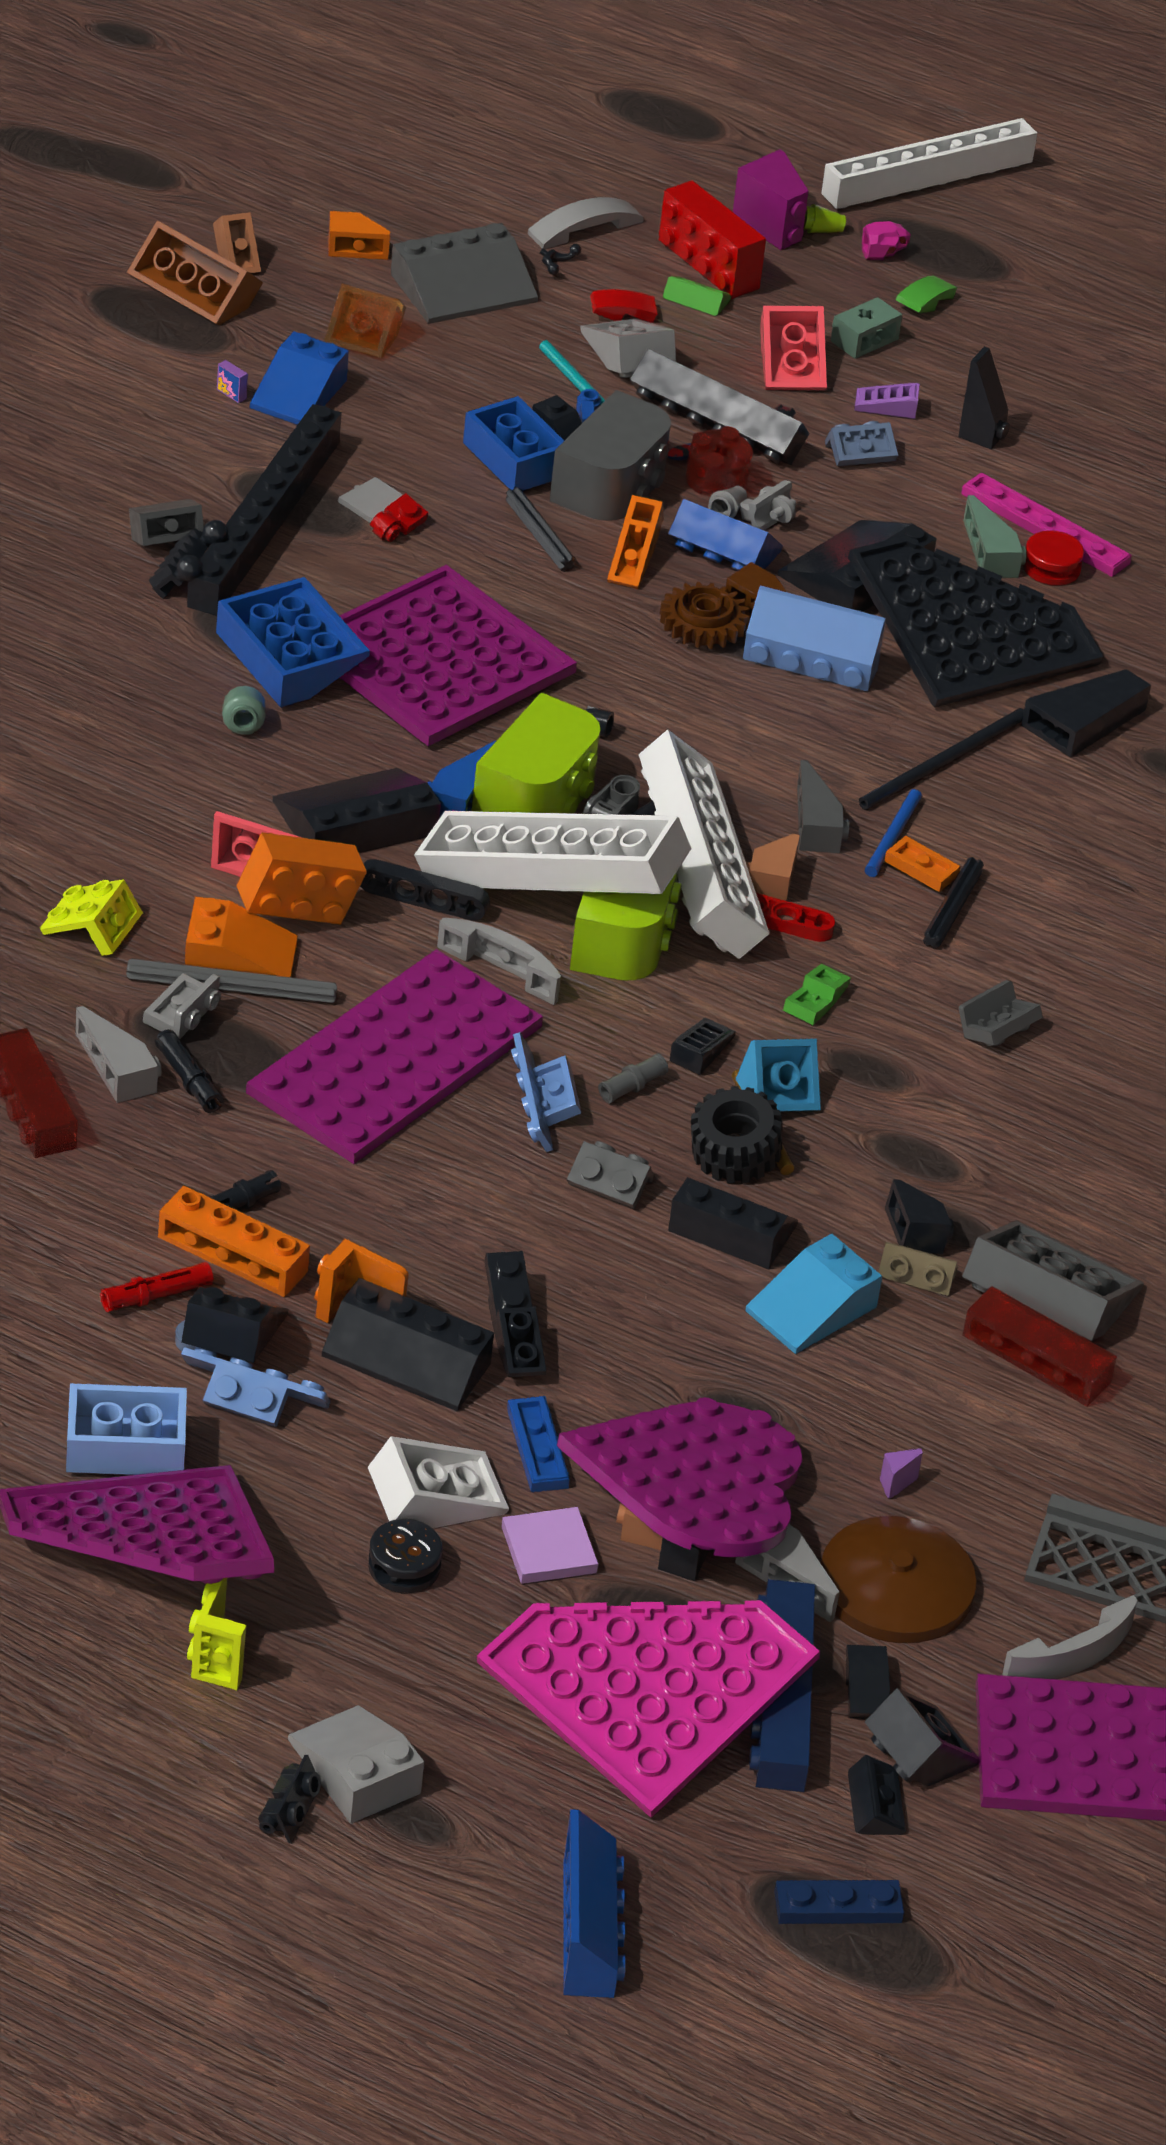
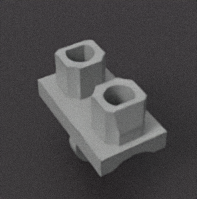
(770, 507)

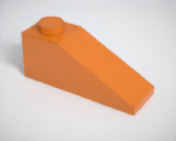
(636, 541)

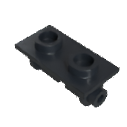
(291, 1799)

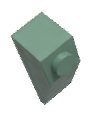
(992, 540)

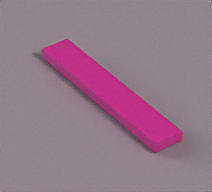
(1038, 518)

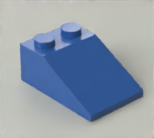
(301, 375)

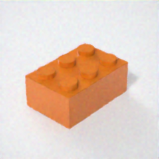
(301, 878)

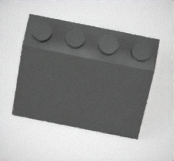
(462, 273)
(1051, 1278)

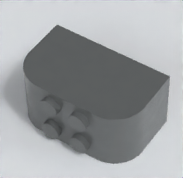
(611, 458)

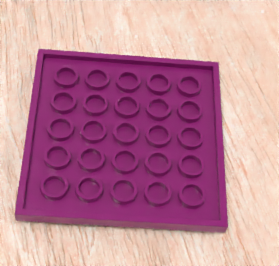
(447, 655)

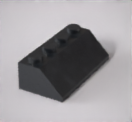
(409, 1344)

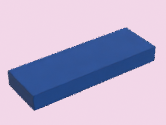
(538, 1444)

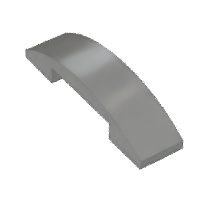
(557, 225)
(504, 950)
(1076, 1653)

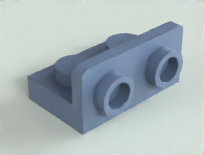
(862, 443)

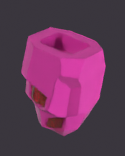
(883, 239)

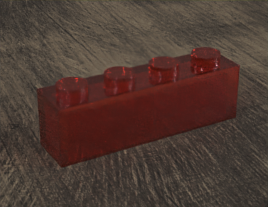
(34, 1097)
(1039, 1346)

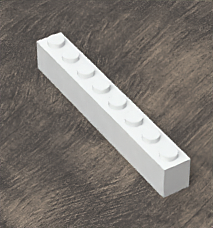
(928, 163)

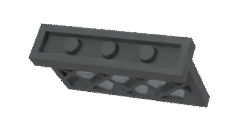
(1120, 1536)

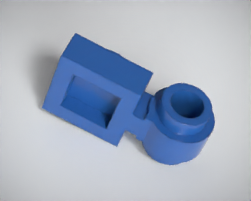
(587, 403)

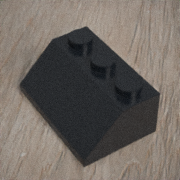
(729, 1223)

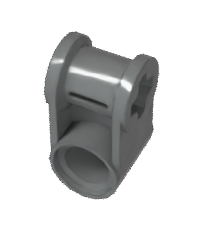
(616, 798)

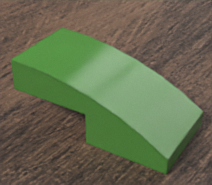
(925, 293)
(817, 995)

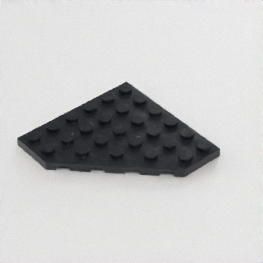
(966, 625)

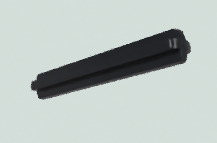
(540, 529)
(953, 902)

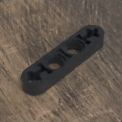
(423, 894)

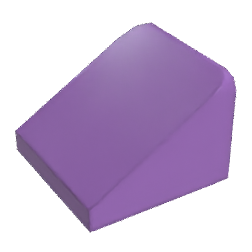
(900, 1470)

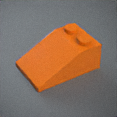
(231, 939)

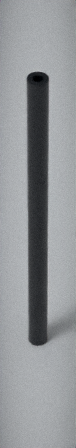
(941, 759)

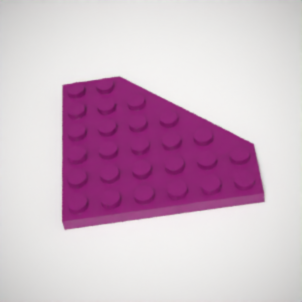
(164, 1522)

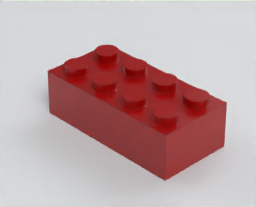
(712, 239)

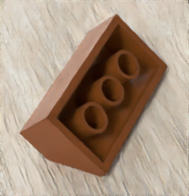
(193, 275)

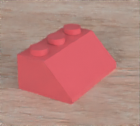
(235, 841)

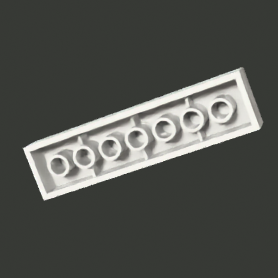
(556, 851)
(714, 872)

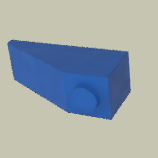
(456, 782)

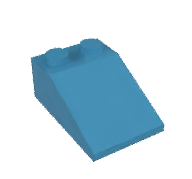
(816, 1294)

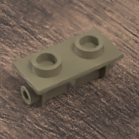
(917, 1268)

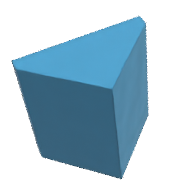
(784, 1072)

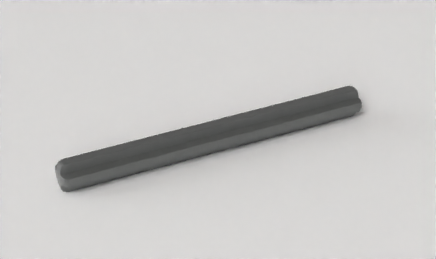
(235, 980)

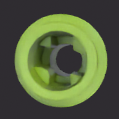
(823, 220)

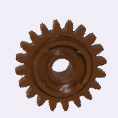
(704, 615)

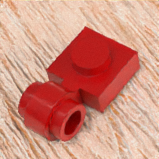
(399, 516)

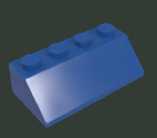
(591, 1910)

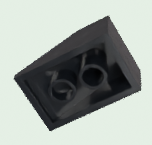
(230, 1323)

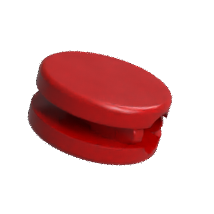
(1053, 558)

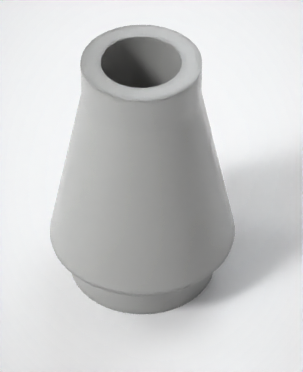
(727, 500)

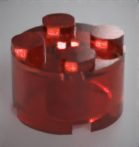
(718, 460)

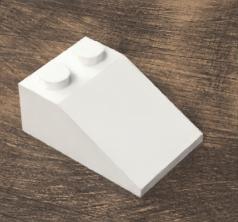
(435, 1483)

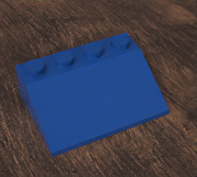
(289, 639)

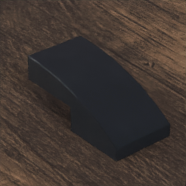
(866, 1679)

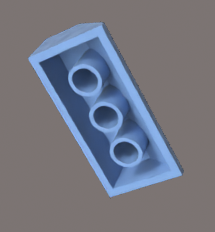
(814, 638)

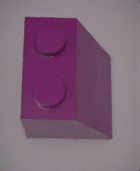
(772, 199)

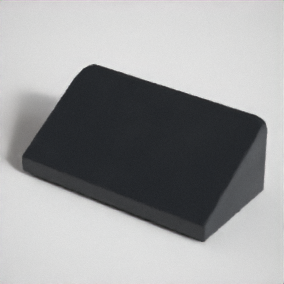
(876, 1798)

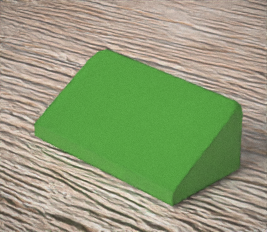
(696, 295)

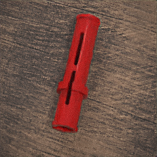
(142, 1290)

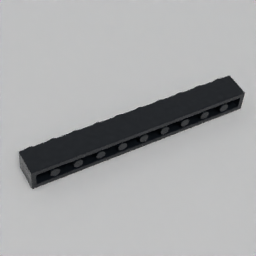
(265, 508)

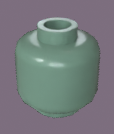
(244, 710)

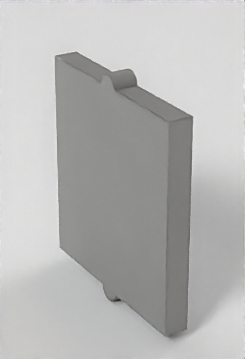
(369, 498)

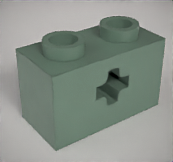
(866, 327)

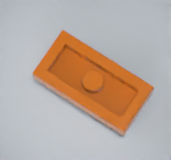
(922, 863)

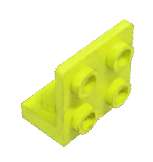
(104, 909)
(217, 1641)

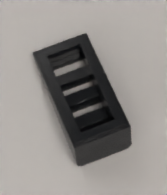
(700, 1045)

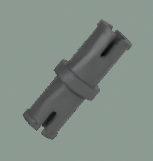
(633, 1078)

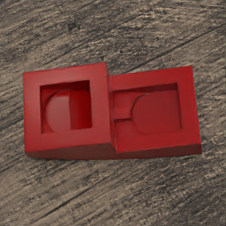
(616, 303)

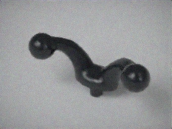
(552, 267)

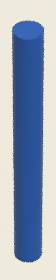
(893, 832)

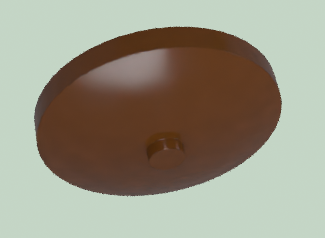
(899, 1579)

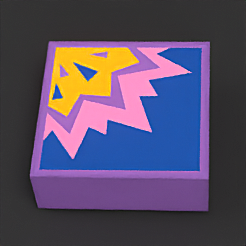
(232, 381)

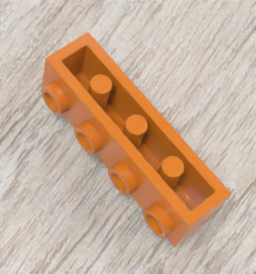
(233, 1241)

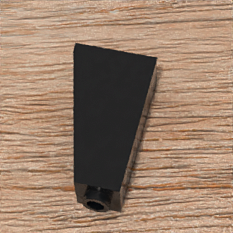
(1086, 711)

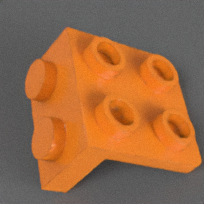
(344, 1267)

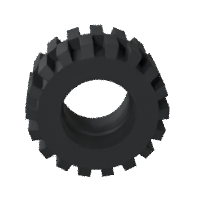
(736, 1113)

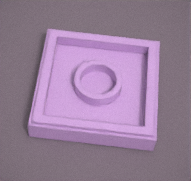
(549, 1545)

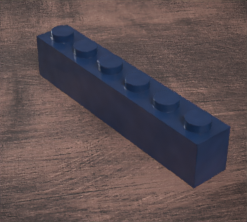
(784, 1727)

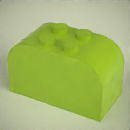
(540, 761)
(623, 932)

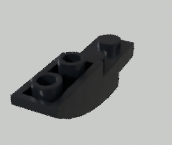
(513, 1315)

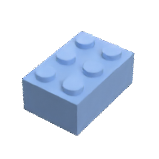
(125, 1429)

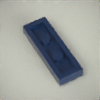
(838, 1901)

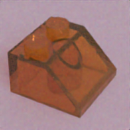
(365, 321)

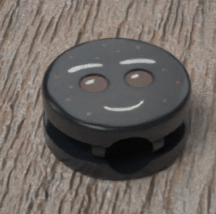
(405, 1555)

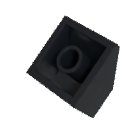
(919, 1739)

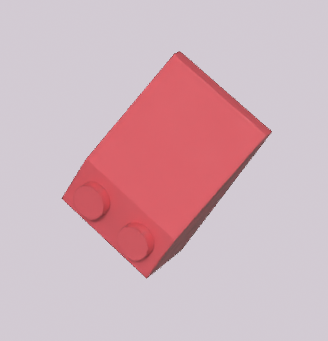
(793, 347)

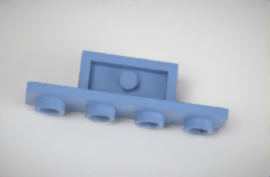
(548, 1090)
(248, 1391)

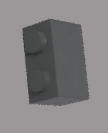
(165, 521)

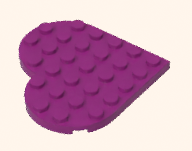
(696, 1473)

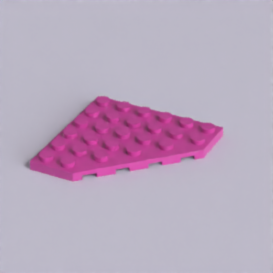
(648, 1684)

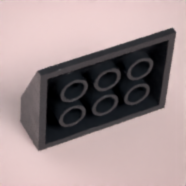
(828, 571)
(363, 810)

